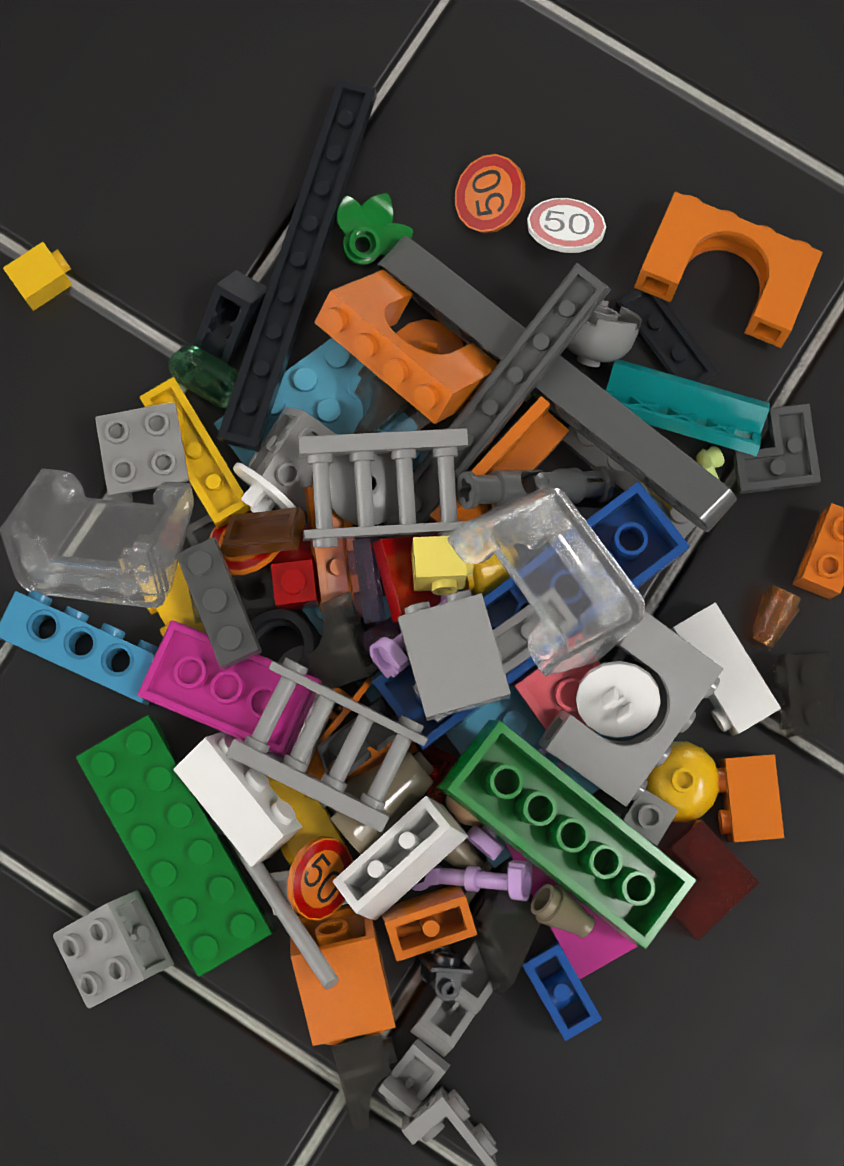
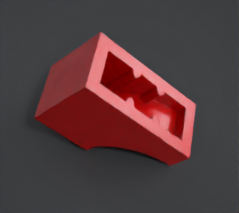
(294, 578)

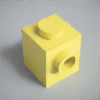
(437, 566)

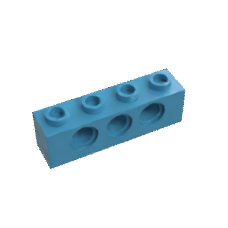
(21, 627)

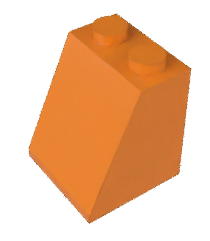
(362, 996)

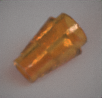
(774, 615)

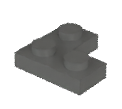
(789, 462)

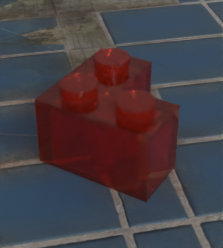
(718, 874)

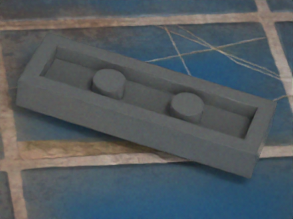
(218, 603)

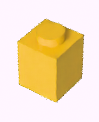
(39, 275)

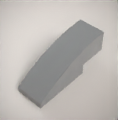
(446, 1021)

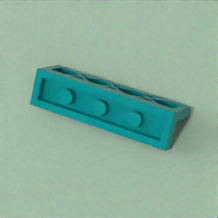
(689, 407)

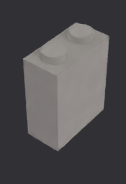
(453, 655)

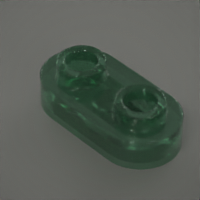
(206, 378)

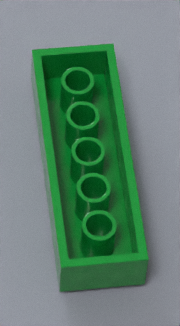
(567, 833)
(175, 845)

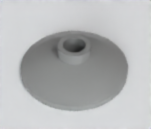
(344, 491)

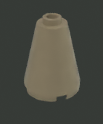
(404, 793)

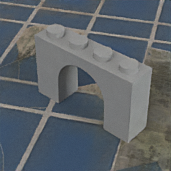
(623, 765)

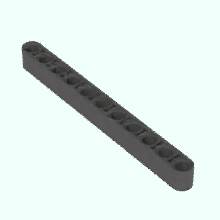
(569, 391)

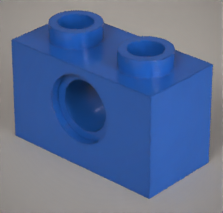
(561, 990)

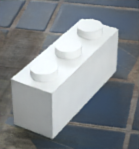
(742, 693)
(238, 799)
(400, 858)

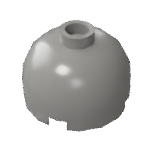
(605, 335)

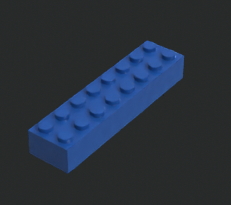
(635, 536)

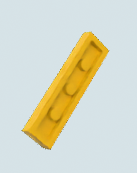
(205, 465)

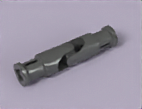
(506, 485)

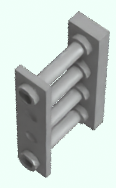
(361, 451)
(331, 788)

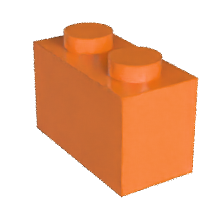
(750, 799)
(428, 922)

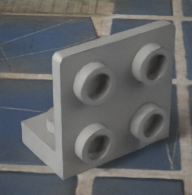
(141, 449)
(278, 454)
(112, 948)
(429, 1118)

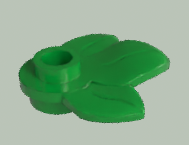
(371, 224)

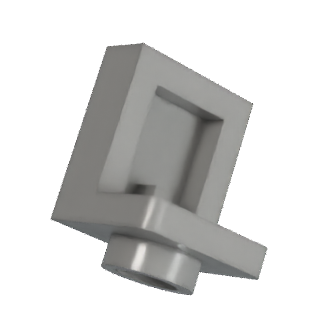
(649, 816)
(413, 1078)

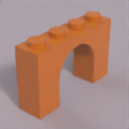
(780, 263)
(361, 320)

